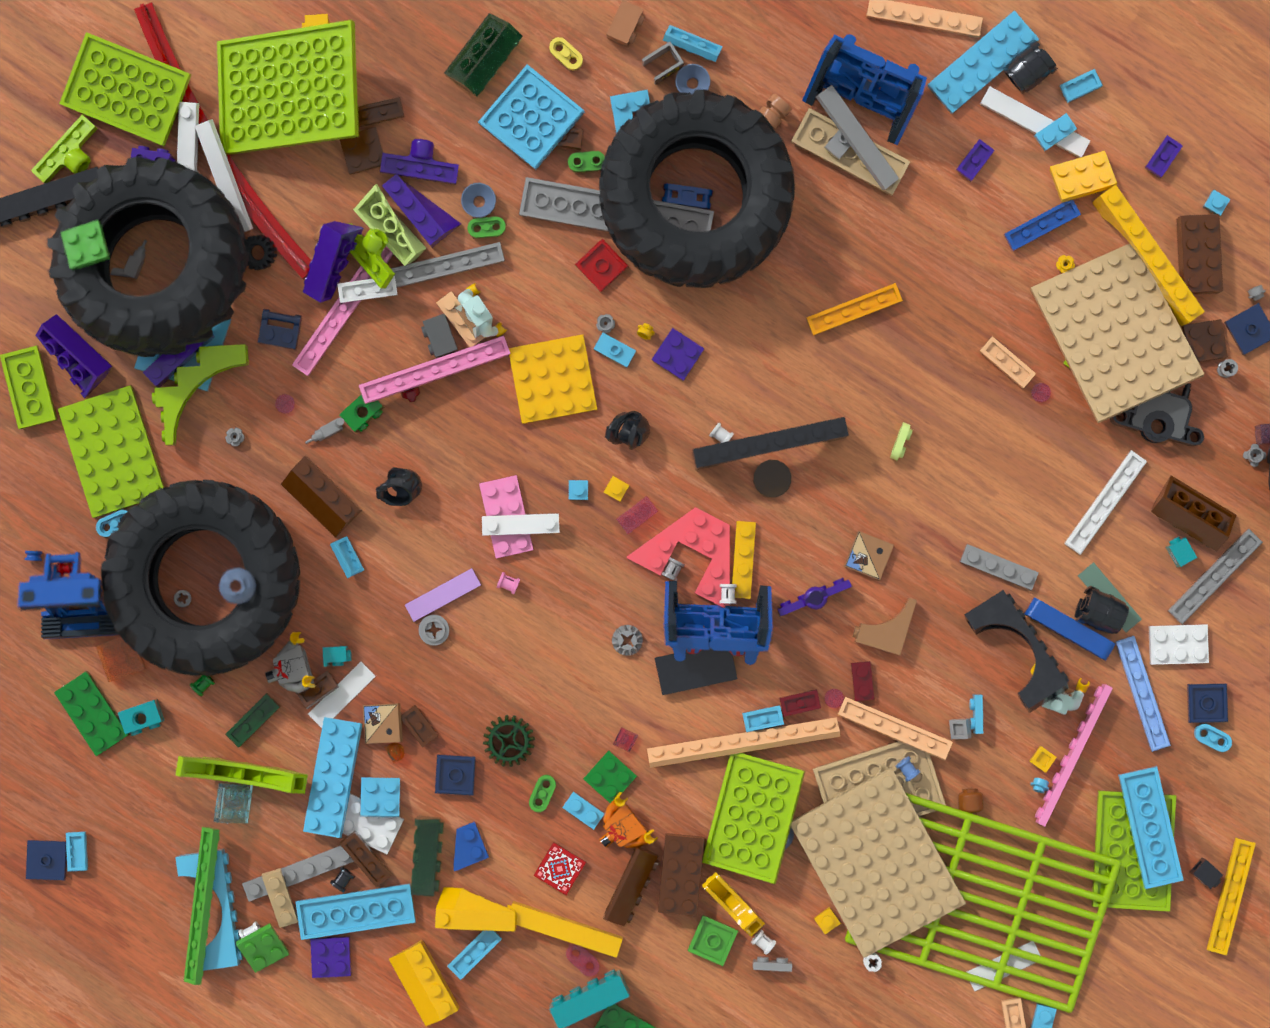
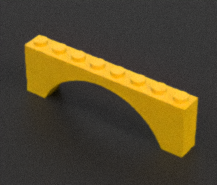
(1119, 213)

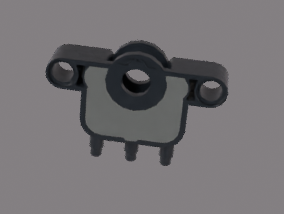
(1171, 411)

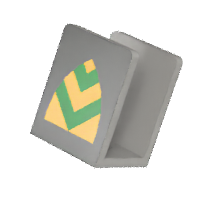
(657, 53)

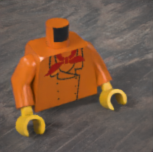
(624, 826)

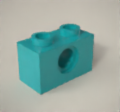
(130, 721)

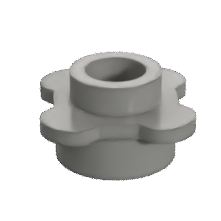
(1254, 461)

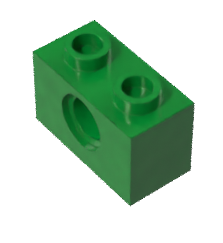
(352, 418)

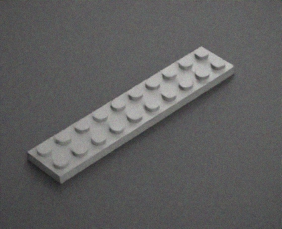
(582, 207)

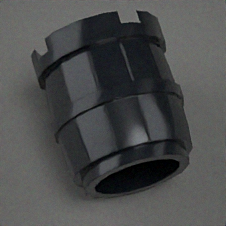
(1030, 67)
(1101, 611)

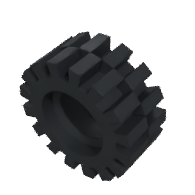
(268, 248)

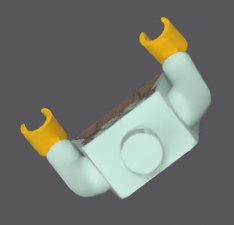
(476, 314)
(1068, 699)

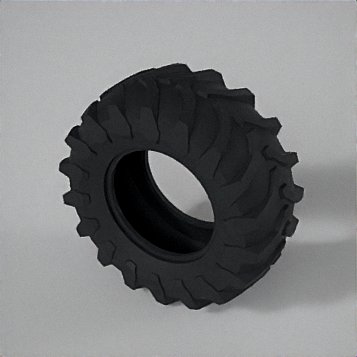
(710, 124)
(195, 300)
(133, 566)

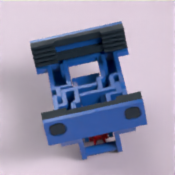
(848, 69)
(59, 593)
(725, 629)

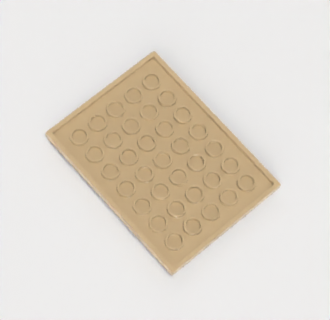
(1116, 332)
(877, 862)

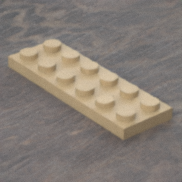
(818, 130)

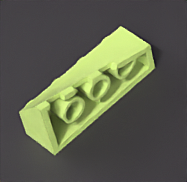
(379, 215)

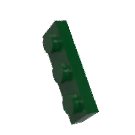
(252, 720)

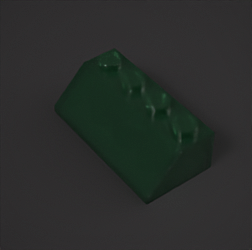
(483, 54)

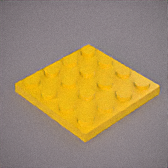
(552, 379)

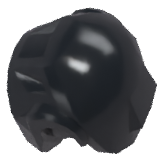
(633, 432)
(405, 482)

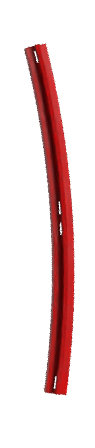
(255, 207)

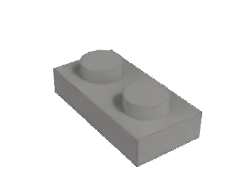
(779, 964)

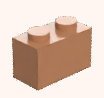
(625, 24)

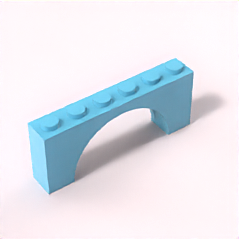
(223, 949)

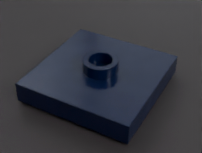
(1249, 329)
(1207, 703)
(455, 774)
(46, 860)

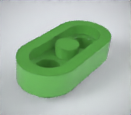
(587, 163)
(486, 227)
(543, 793)

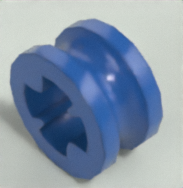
(33, 555)

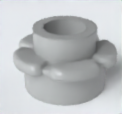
(1256, 292)
(605, 328)
(239, 439)

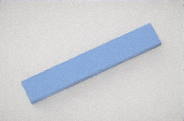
(1142, 693)

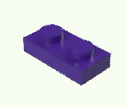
(1163, 156)
(975, 160)

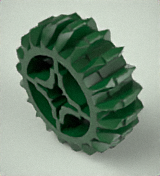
(500, 755)

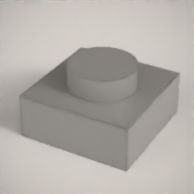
(960, 728)

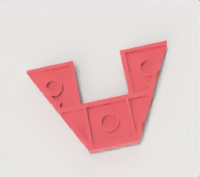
(704, 535)

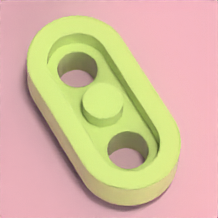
(904, 434)

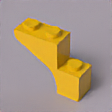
(733, 904)

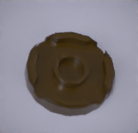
(772, 478)

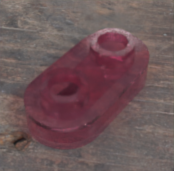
(582, 959)

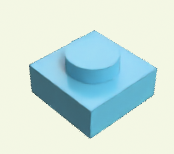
(1216, 202)
(578, 489)

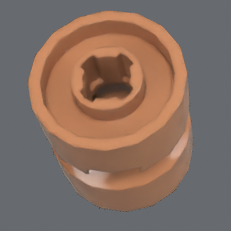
(775, 110)

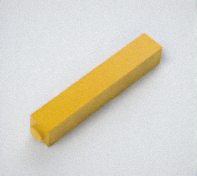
(566, 929)

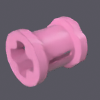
(508, 583)

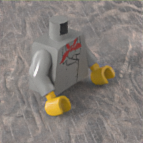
(292, 667)

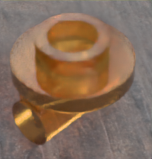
(395, 751)

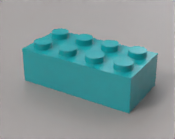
(589, 999)

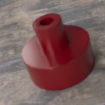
(411, 394)

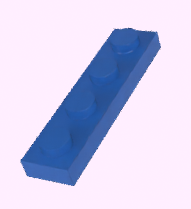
(1042, 224)

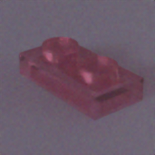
(637, 515)

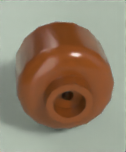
(970, 801)

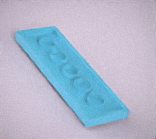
(982, 62)
(332, 777)
(1150, 827)
(355, 911)

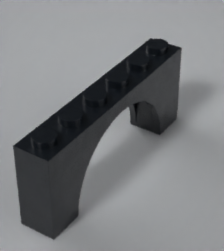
(1001, 614)

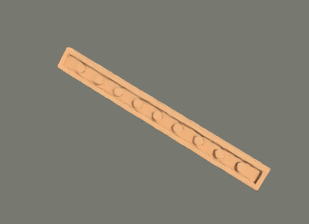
(743, 742)

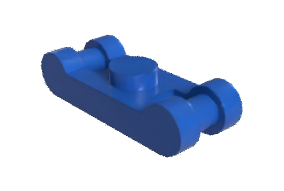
(687, 196)

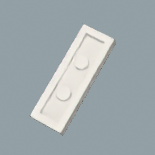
(364, 290)

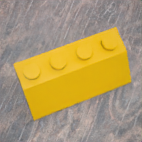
(424, 983)

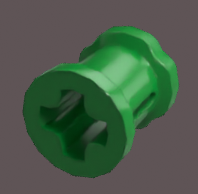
(202, 684)

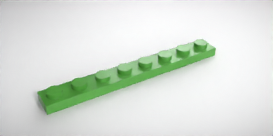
(201, 905)

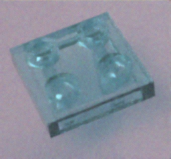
(233, 803)

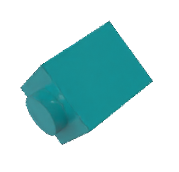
(1180, 551)

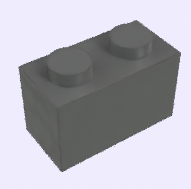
(440, 336)

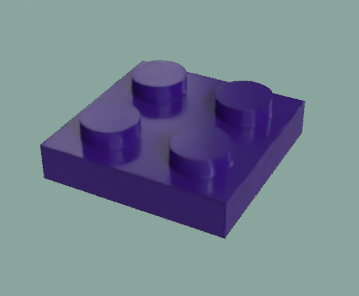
(677, 354)
(330, 957)

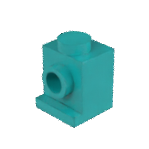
(336, 655)

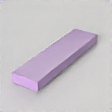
(442, 594)

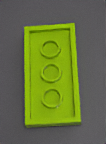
(28, 387)

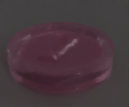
(1041, 392)
(285, 403)
(834, 698)

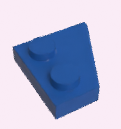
(468, 846)

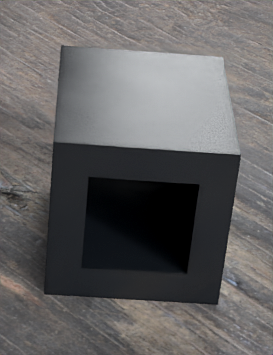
(1206, 873)

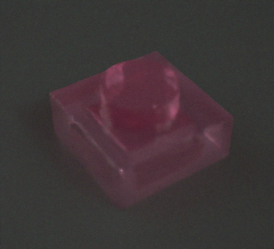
(625, 739)

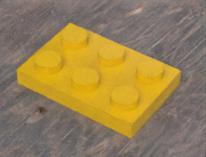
(1083, 176)

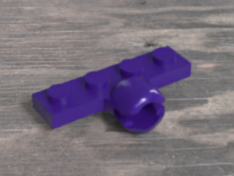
(419, 164)
(814, 597)

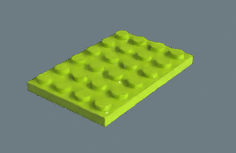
(125, 89)
(111, 450)
(753, 817)
(1116, 841)

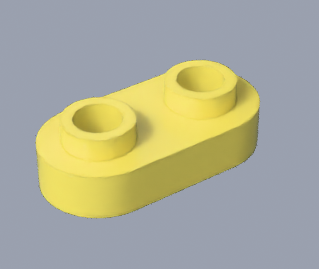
(567, 53)

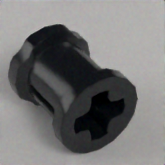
(342, 879)

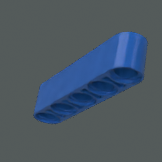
(1070, 629)

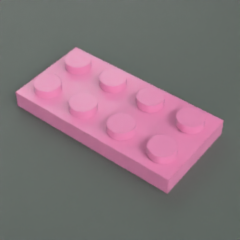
(500, 499)

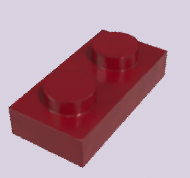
(862, 681)
(800, 703)

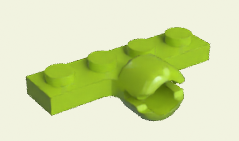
(67, 152)
(368, 255)

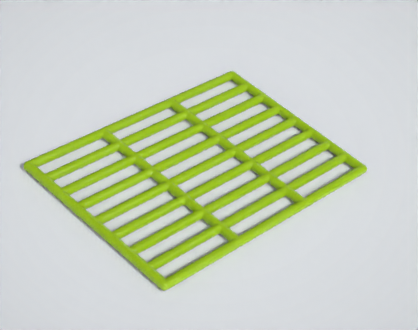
(1018, 912)

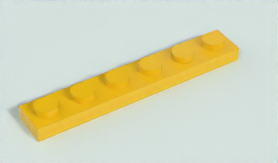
(1231, 896)

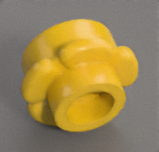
(1060, 263)
(645, 331)

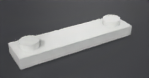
(187, 135)
(520, 524)

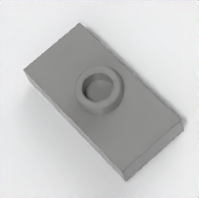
(837, 145)

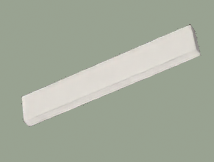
(1030, 119)
(221, 169)
(1105, 502)

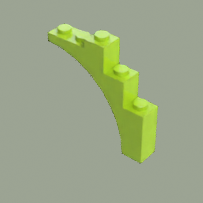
(174, 399)
(242, 773)

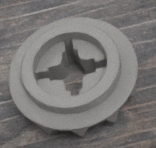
(426, 624)
(636, 640)

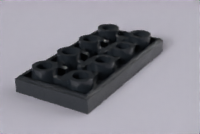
(695, 671)

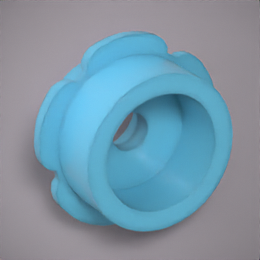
(1040, 785)

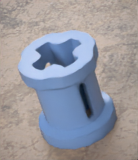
(907, 768)

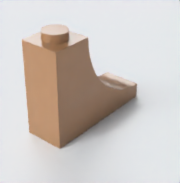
(887, 635)

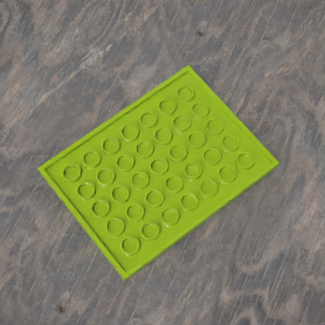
(288, 88)

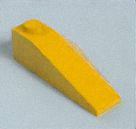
(468, 911)

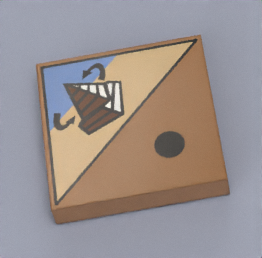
(868, 555)
(382, 723)

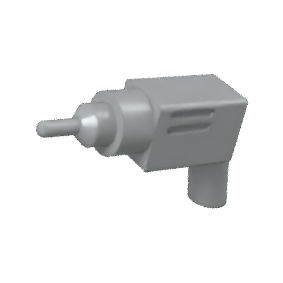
(133, 264)
(327, 430)

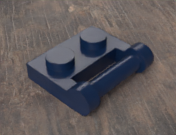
(278, 335)

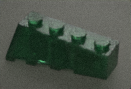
(425, 855)

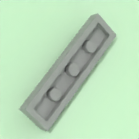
(999, 567)

